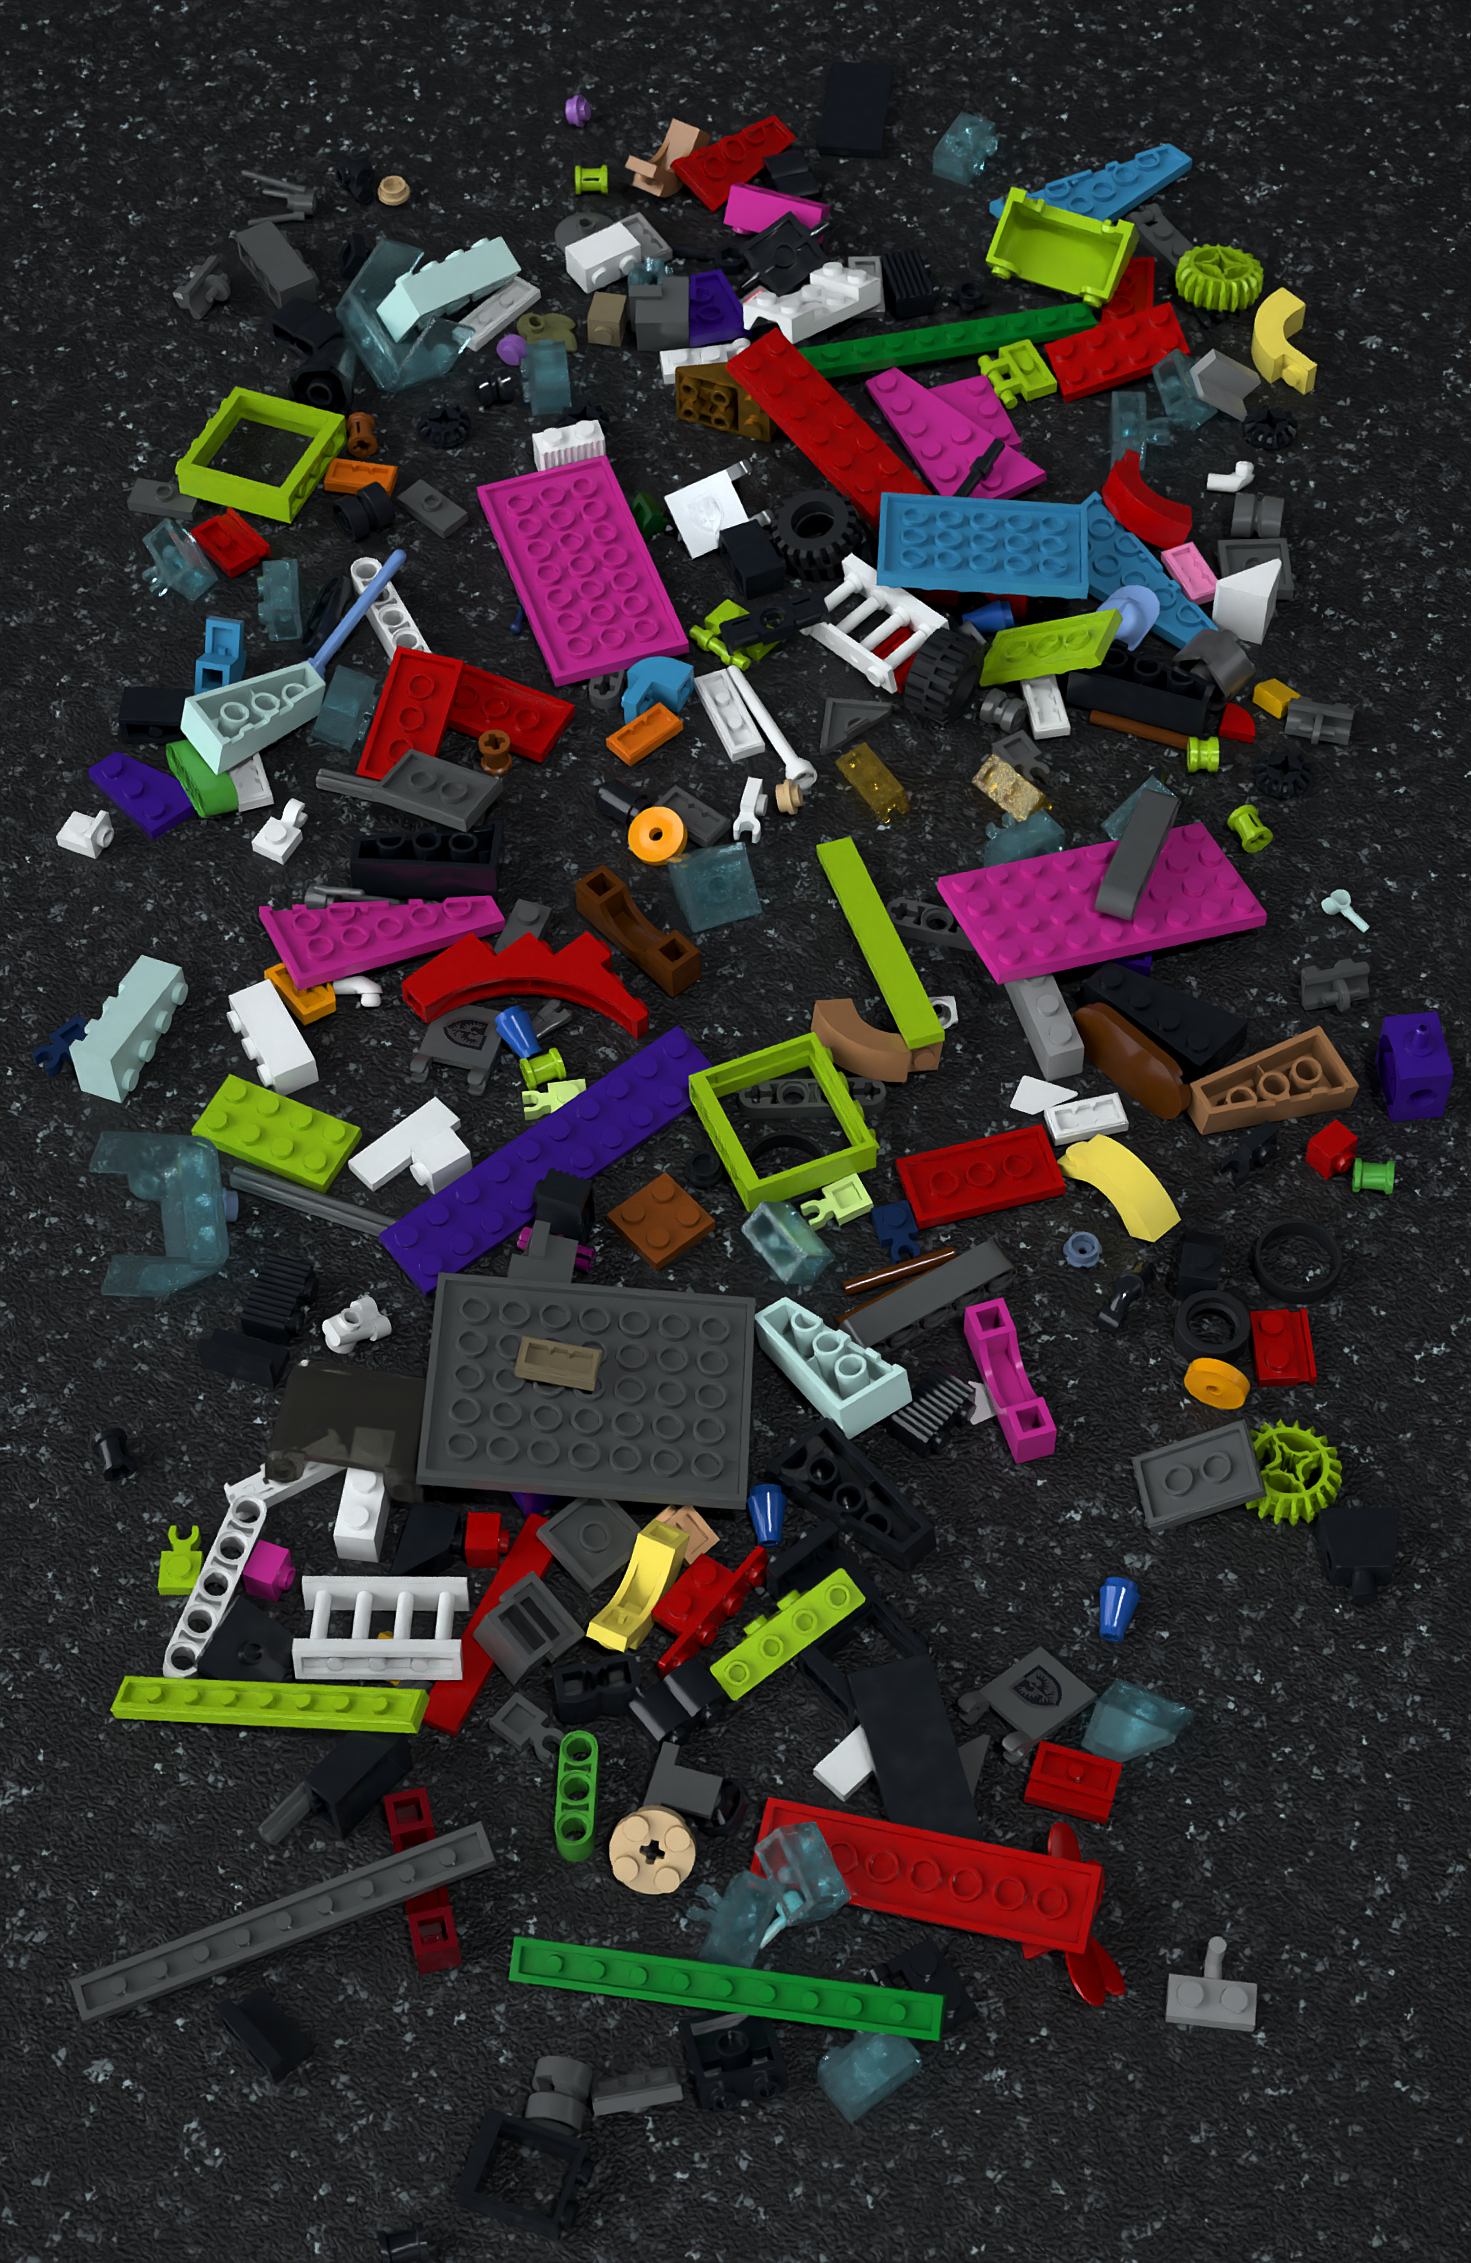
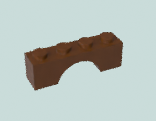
(610, 908)

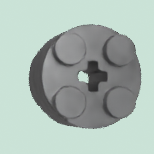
(1218, 660)

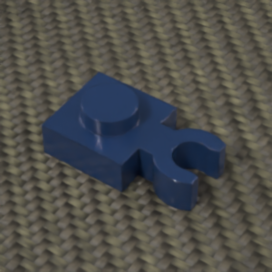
(61, 1041)
(896, 1228)

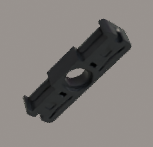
(795, 613)

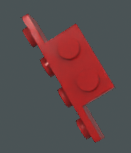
(702, 1602)

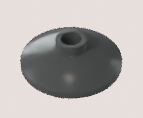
(579, 227)

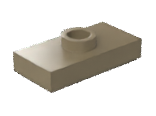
(558, 1363)

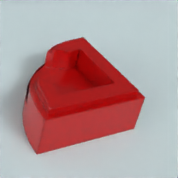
(1237, 724)

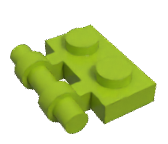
(1027, 373)
(712, 639)

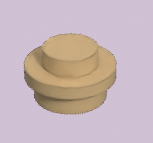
(393, 190)
(789, 797)

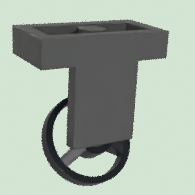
(694, 1792)

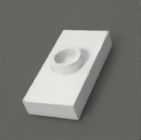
(1045, 707)
(251, 783)
(1086, 1119)

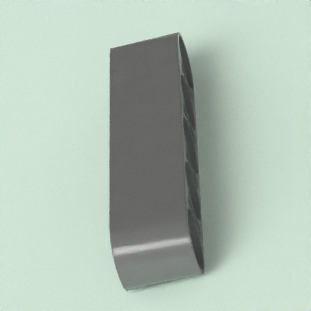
(1137, 854)
(931, 1299)

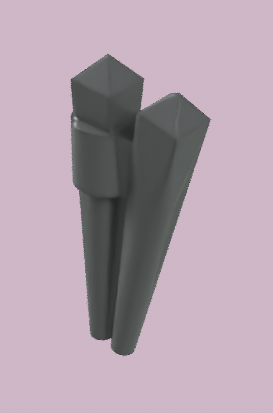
(549, 1019)

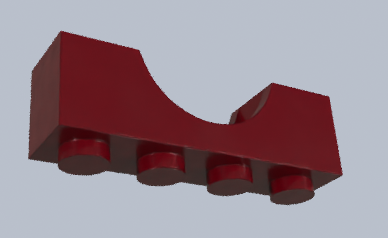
(428, 1913)

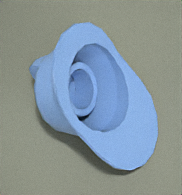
(1139, 613)

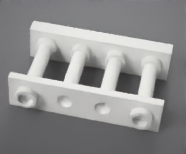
(896, 601)
(381, 1658)

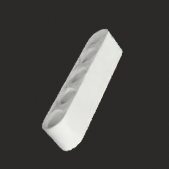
(387, 613)
(217, 1570)

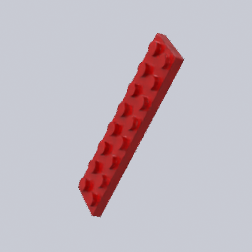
(822, 424)
(952, 1878)

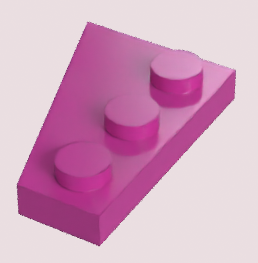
(979, 403)

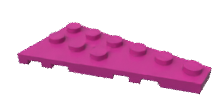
(947, 441)
(371, 934)

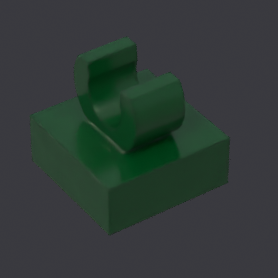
(648, 515)

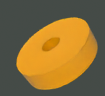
(647, 825)
(1216, 1383)

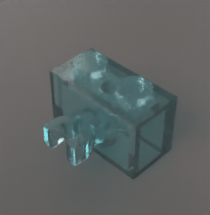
(547, 376)
(1130, 427)
(178, 562)
(1028, 839)
(740, 1919)
(866, 2071)

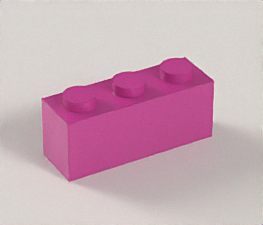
(756, 208)

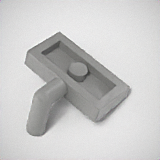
(1210, 1999)

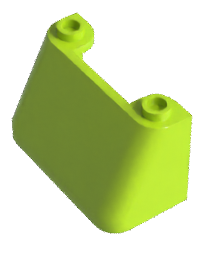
(1061, 248)

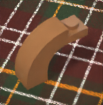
(656, 173)
(867, 1049)

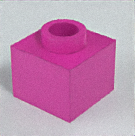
(268, 1571)

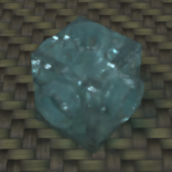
(643, 272)

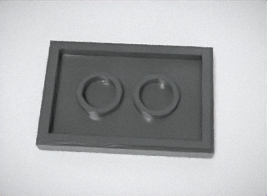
(437, 790)
(1198, 1476)

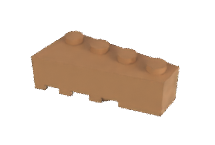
(1274, 1085)

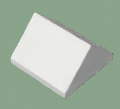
(1247, 601)

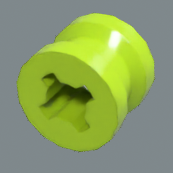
(1202, 754)

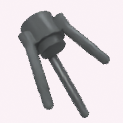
(299, 199)
(321, 896)

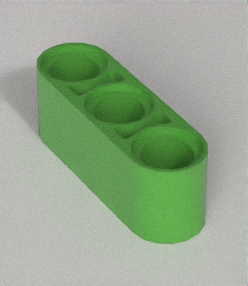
(206, 792)
(580, 1814)

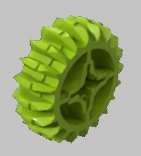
(1219, 278)
(1298, 1456)

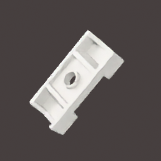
(830, 298)

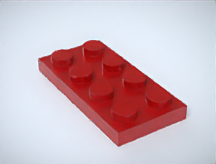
(1115, 351)
(411, 709)
(527, 715)
(980, 1176)

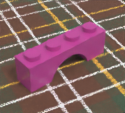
(997, 1355)

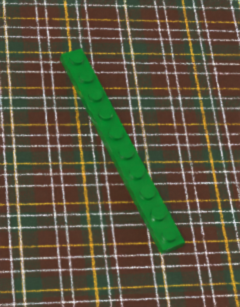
(948, 340)
(728, 1988)

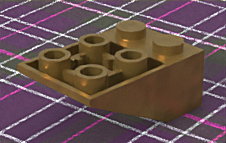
(715, 399)

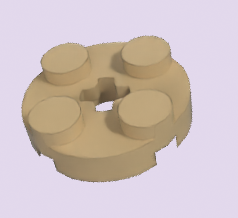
(674, 1838)

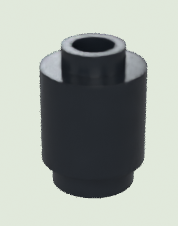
(622, 801)

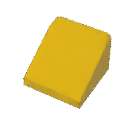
(1274, 697)

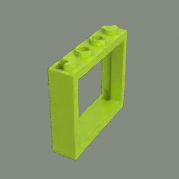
(250, 495)
(763, 1066)

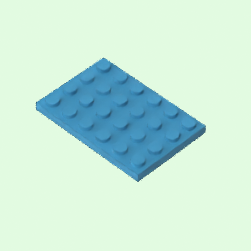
(983, 545)

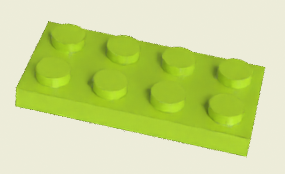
(1050, 647)
(277, 1133)

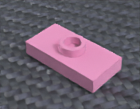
(1190, 572)

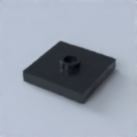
(246, 1646)

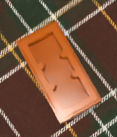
(351, 475)
(644, 734)

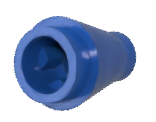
(991, 617)
(517, 1030)
(767, 1513)
(1117, 1606)

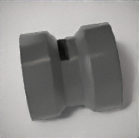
(1003, 711)

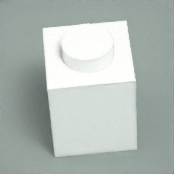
(440, 1160)

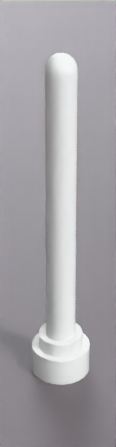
(796, 768)

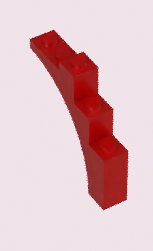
(528, 966)

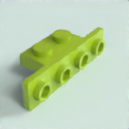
(786, 1632)

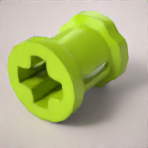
(591, 173)
(1249, 828)
(542, 1069)

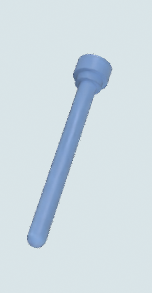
(356, 612)

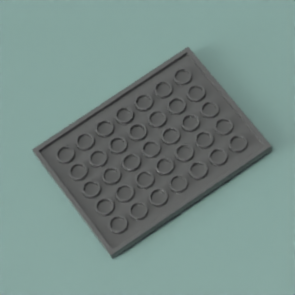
(656, 1428)

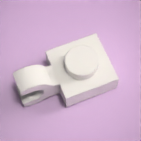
(751, 806)
(281, 837)

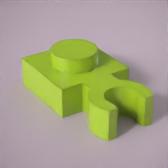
(181, 1566)

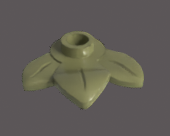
(547, 327)

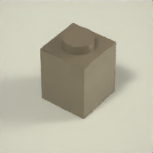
(607, 319)

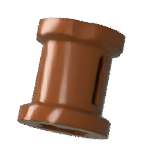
(357, 435)
(495, 747)

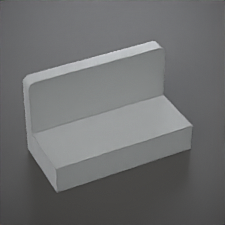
(1224, 383)

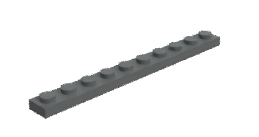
(282, 1923)

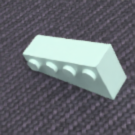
(447, 286)
(251, 714)
(129, 1028)
(830, 1370)

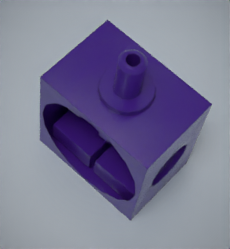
(1414, 1066)

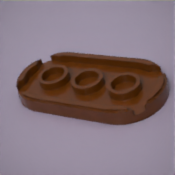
(1132, 1060)

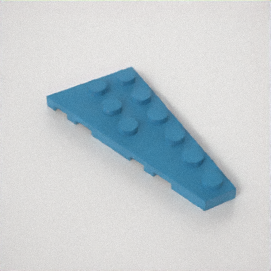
(1116, 188)
(1122, 560)

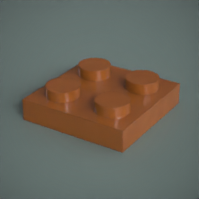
(661, 1221)

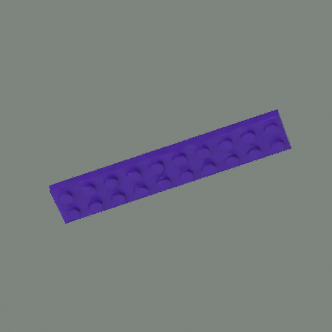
(578, 1138)

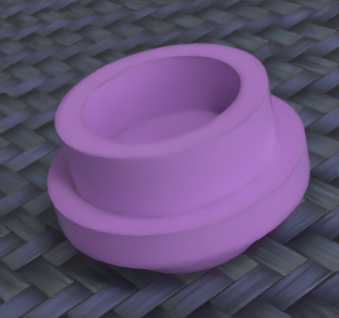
(578, 111)
(512, 349)

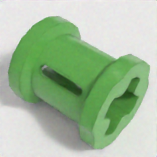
(1373, 1176)

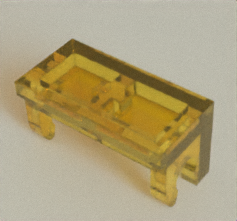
(873, 781)
(1010, 789)

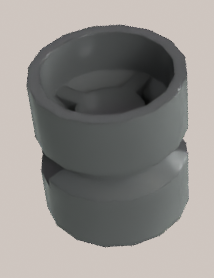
(1257, 516)
(560, 2089)

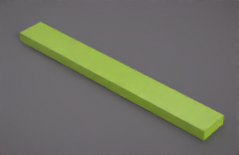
(880, 944)
(271, 1704)

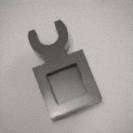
(1022, 756)
(524, 1724)

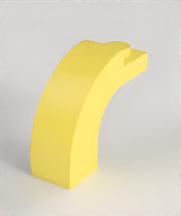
(1273, 356)
(1125, 1182)
(648, 1578)

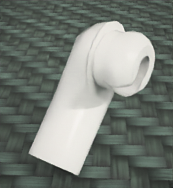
(1234, 481)
(361, 985)

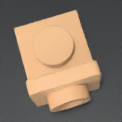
(689, 1521)

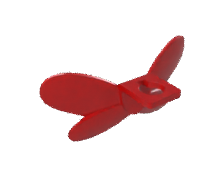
(1097, 1970)

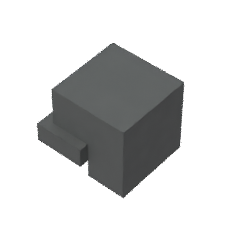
(661, 314)
(544, 1257)
(527, 1629)

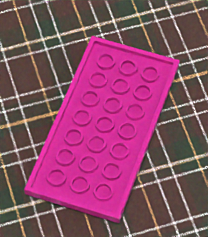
(582, 570)
(1043, 917)

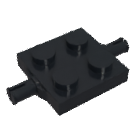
(783, 255)

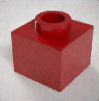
(1332, 1150)
(485, 1540)

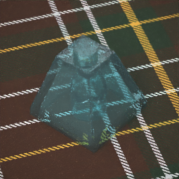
(714, 885)
(1133, 1722)

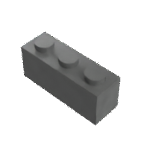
(276, 264)

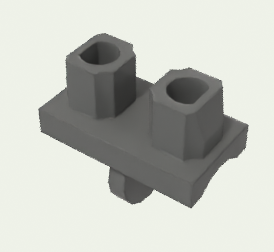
(204, 288)
(1319, 721)
(1335, 985)

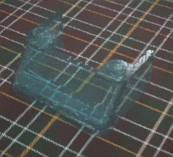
(416, 357)
(187, 1182)

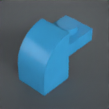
(223, 656)
(657, 681)

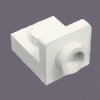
(86, 834)

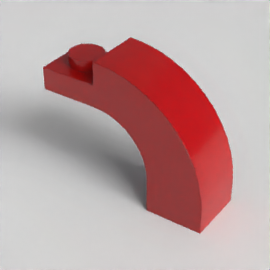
(1141, 509)

